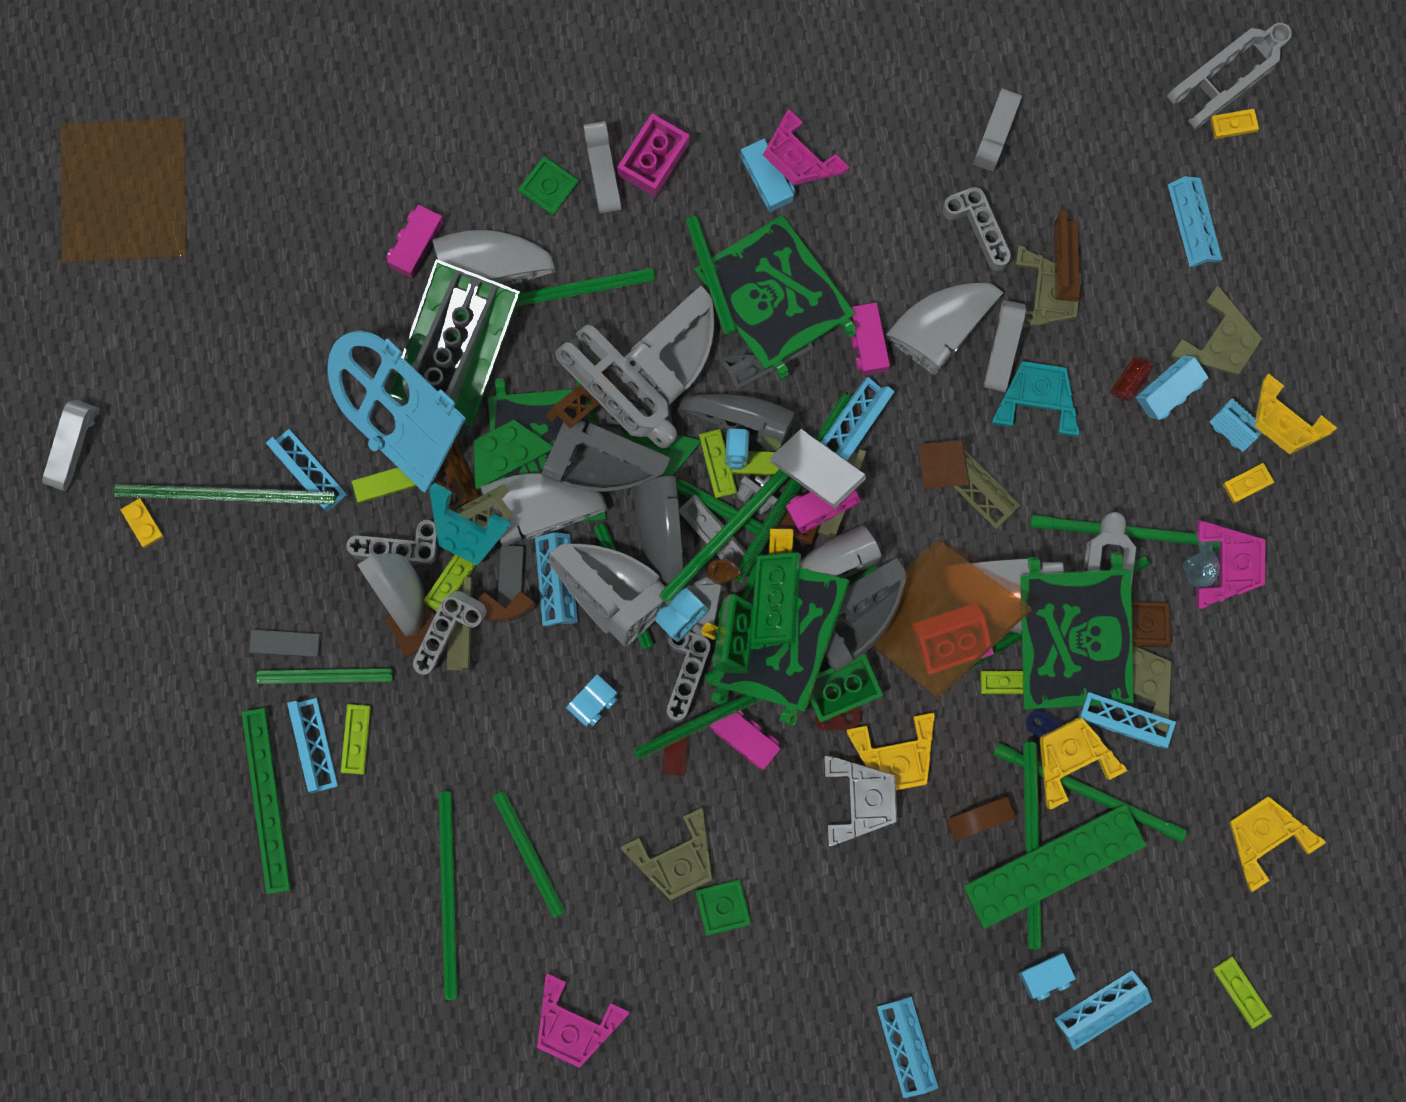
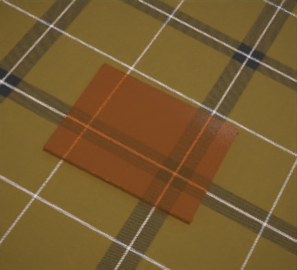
(123, 190)
(947, 619)

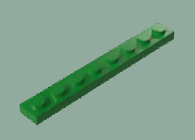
(266, 801)

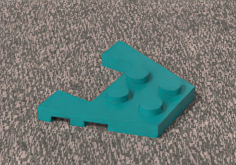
(1040, 388)
(461, 534)

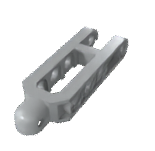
(1267, 42)
(608, 359)
(1111, 532)

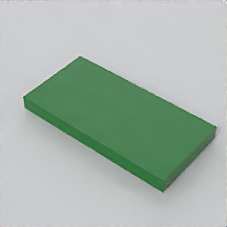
(775, 599)

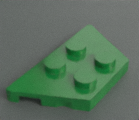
(677, 451)
(505, 452)

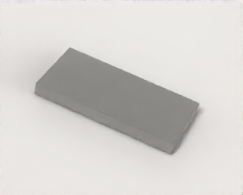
(817, 468)

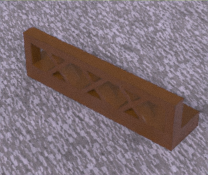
(1066, 258)
(572, 401)
(458, 478)

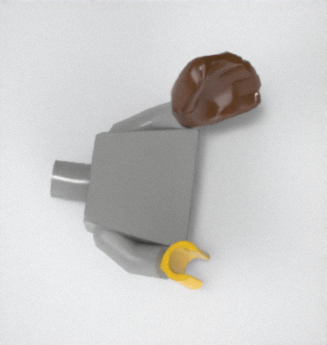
(712, 593)

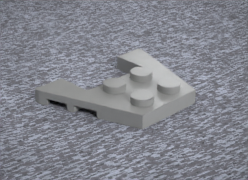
(871, 799)

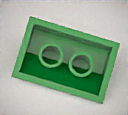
(733, 636)
(844, 689)

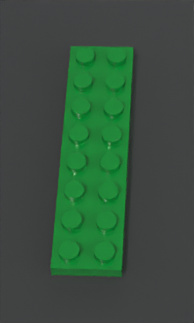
(1054, 866)

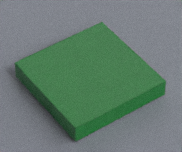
(548, 186)
(723, 907)

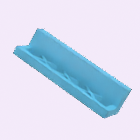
(1192, 221)
(863, 422)
(298, 471)
(561, 598)
(1124, 729)
(304, 748)
(1106, 1013)
(912, 1046)

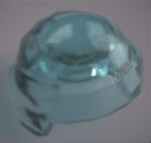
(1203, 567)

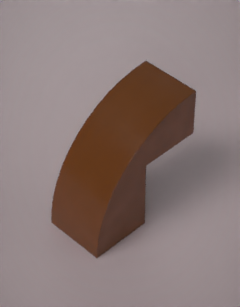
(516, 609)
(981, 818)

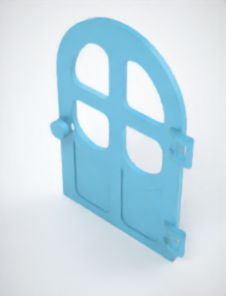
(422, 426)

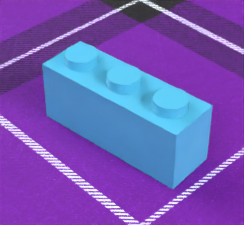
(768, 180)
(1172, 387)

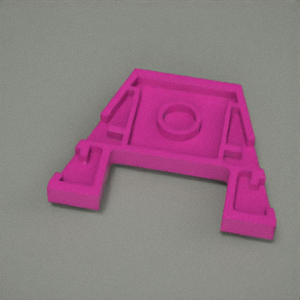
(795, 159)
(1240, 563)
(569, 1034)

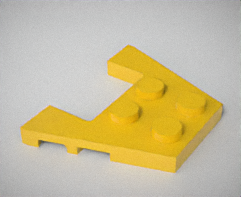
(1284, 425)
(1069, 750)
(905, 760)
(1263, 829)

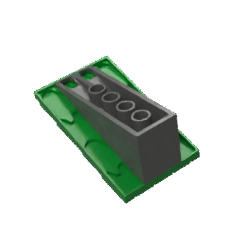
(457, 336)

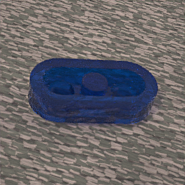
(1047, 723)

